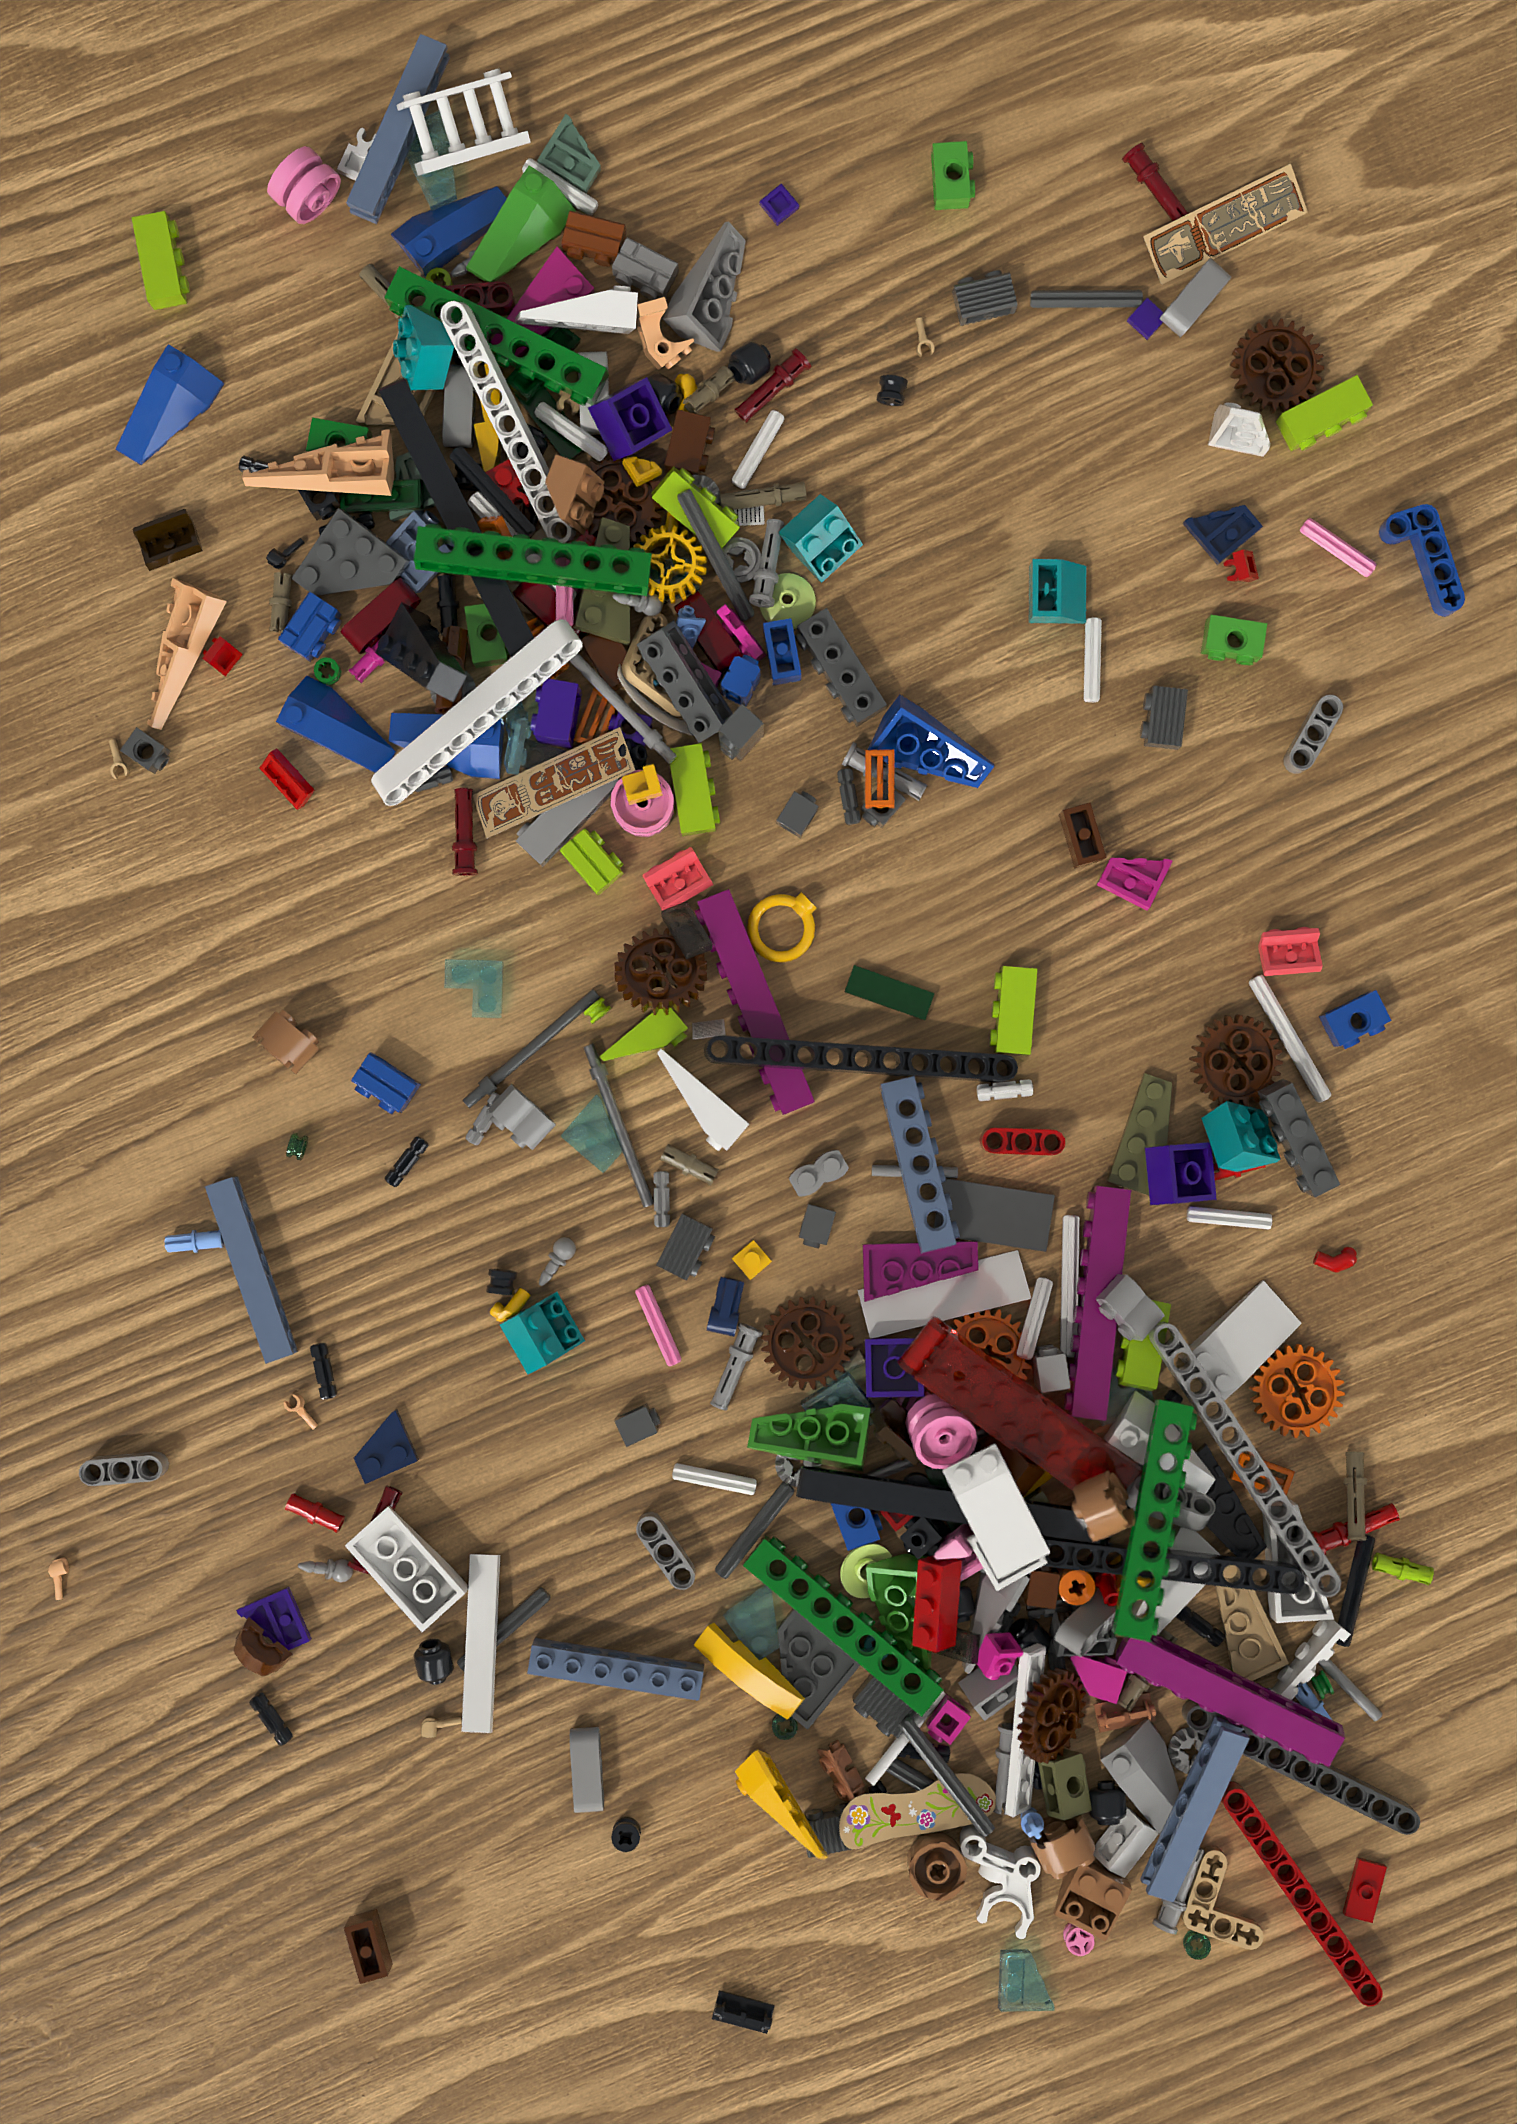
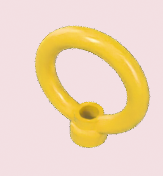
(802, 907)

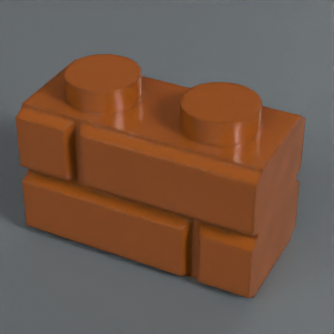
(593, 238)

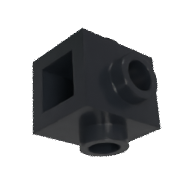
(924, 1536)

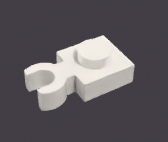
(355, 156)

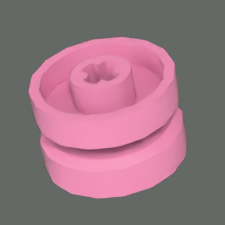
(303, 185)
(646, 820)
(939, 1432)

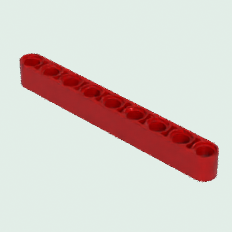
(1308, 1904)

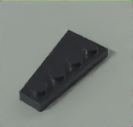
(1230, 1519)

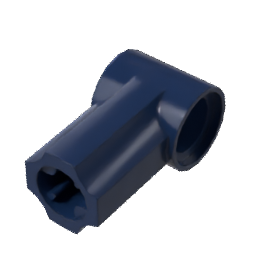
(725, 1313)

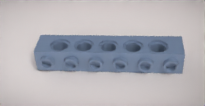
(893, 1094)
(616, 1669)

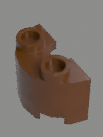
(256, 1653)

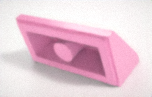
(956, 1544)

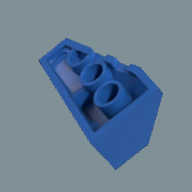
(444, 233)
(170, 400)
(329, 721)
(928, 745)
(477, 760)

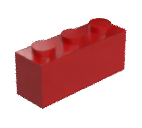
(936, 1603)

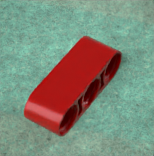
(1035, 1146)

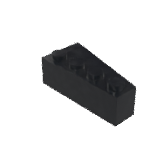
(419, 653)

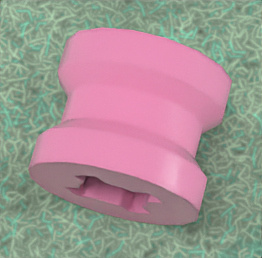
(1080, 1944)

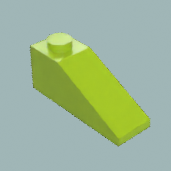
(650, 1034)

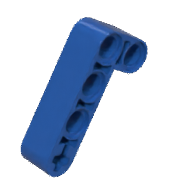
(1428, 561)

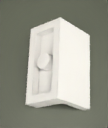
(1124, 1844)

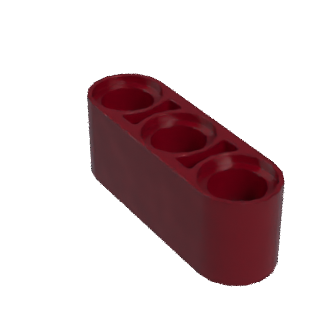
(487, 293)
(541, 603)
(374, 619)
(713, 637)

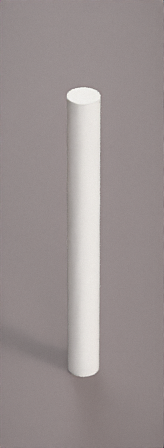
(897, 1746)

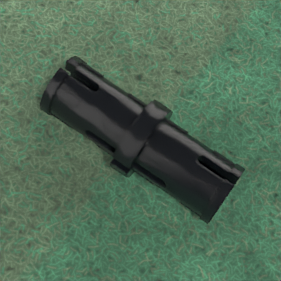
(447, 601)

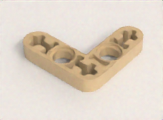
(643, 675)
(1206, 1903)

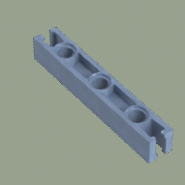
(396, 131)
(251, 1269)
(1194, 1809)

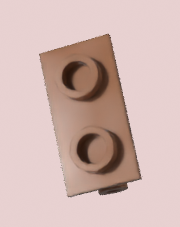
(1114, 1716)
(833, 1763)

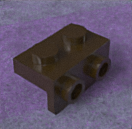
(167, 539)
(891, 1428)

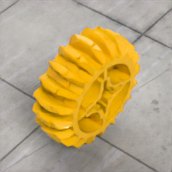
(680, 567)

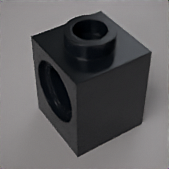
(323, 510)

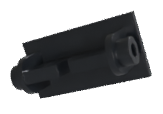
(743, 2012)

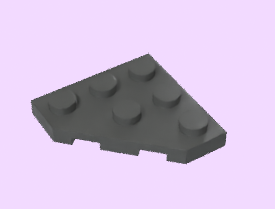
(348, 559)
(812, 1666)

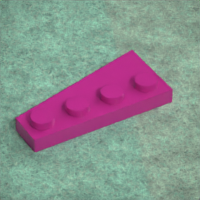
(554, 283)

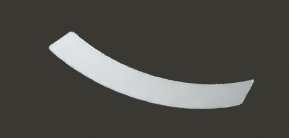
(652, 710)

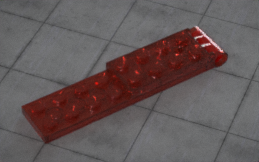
(1010, 1408)

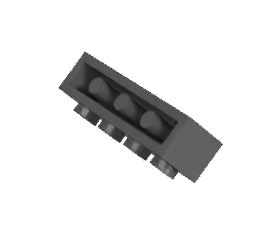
(841, 668)
(685, 681)
(1298, 1138)

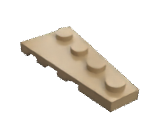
(1248, 1632)

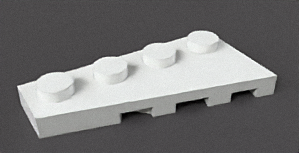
(1307, 1656)

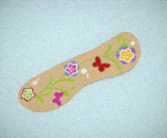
(889, 1816)

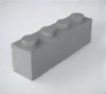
(559, 824)

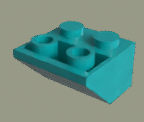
(422, 350)
(821, 537)
(1057, 592)
(1240, 1137)
(542, 1333)

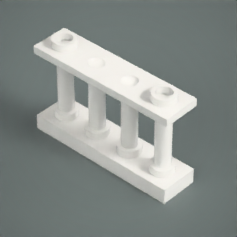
(457, 152)

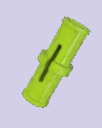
(1402, 1568)

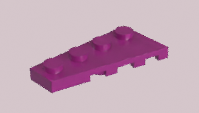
(901, 1266)

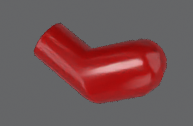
(1337, 1263)

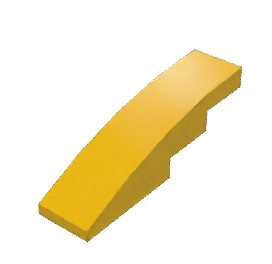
(487, 438)
(748, 1672)

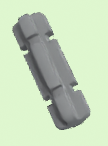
(482, 1122)
(661, 1199)

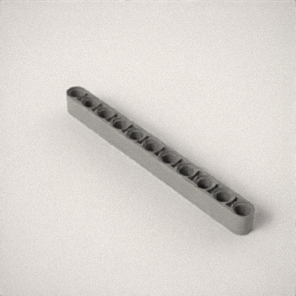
(1254, 1468)

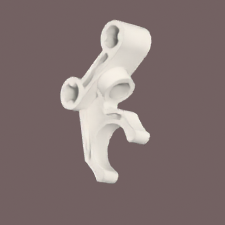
(1004, 1868)

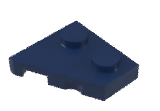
(1223, 531)
(386, 1450)

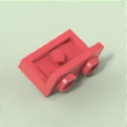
(677, 879)
(1290, 951)

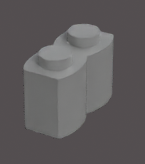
(521, 1117)
(811, 1177)
(1129, 1307)

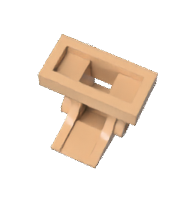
(648, 326)

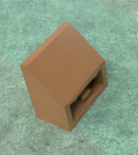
(574, 492)
(1092, 1899)

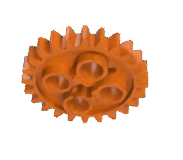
(992, 1329)
(1319, 1378)

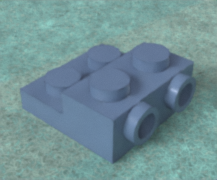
(405, 541)

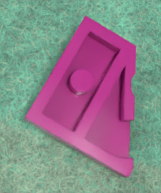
(736, 627)
(1134, 879)

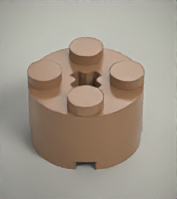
(286, 1041)
(1103, 1505)
(1063, 1845)
(927, 1880)

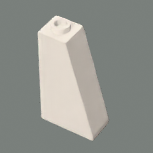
(1177, 1593)

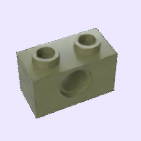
(1065, 1786)

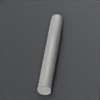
(894, 1171)
(1347, 1685)

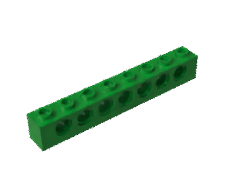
(593, 377)
(517, 568)
(1145, 1625)
(916, 1697)

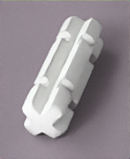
(1005, 1090)

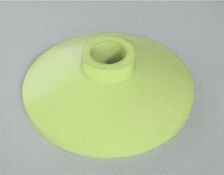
(801, 606)
(851, 1575)

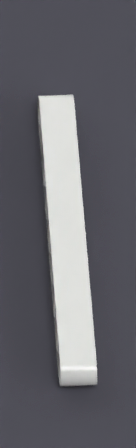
(498, 413)
(476, 712)

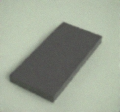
(999, 1214)

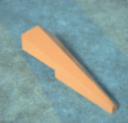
(353, 468)
(190, 624)

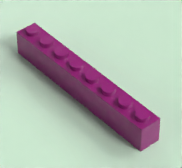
(752, 995)
(1096, 1333)
(1233, 1697)

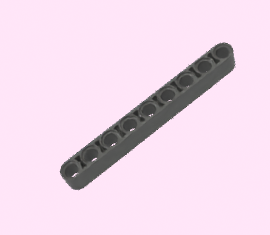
(1312, 1774)

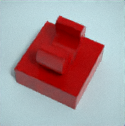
(1245, 566)
(222, 655)

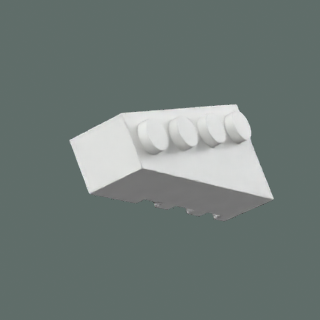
(1307, 1603)

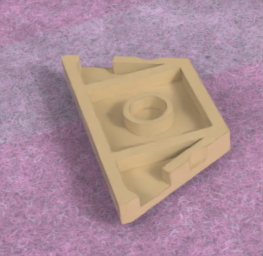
(374, 409)

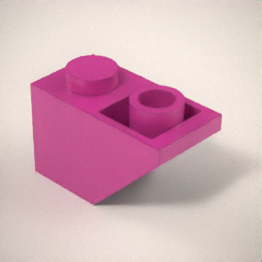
(1100, 1676)

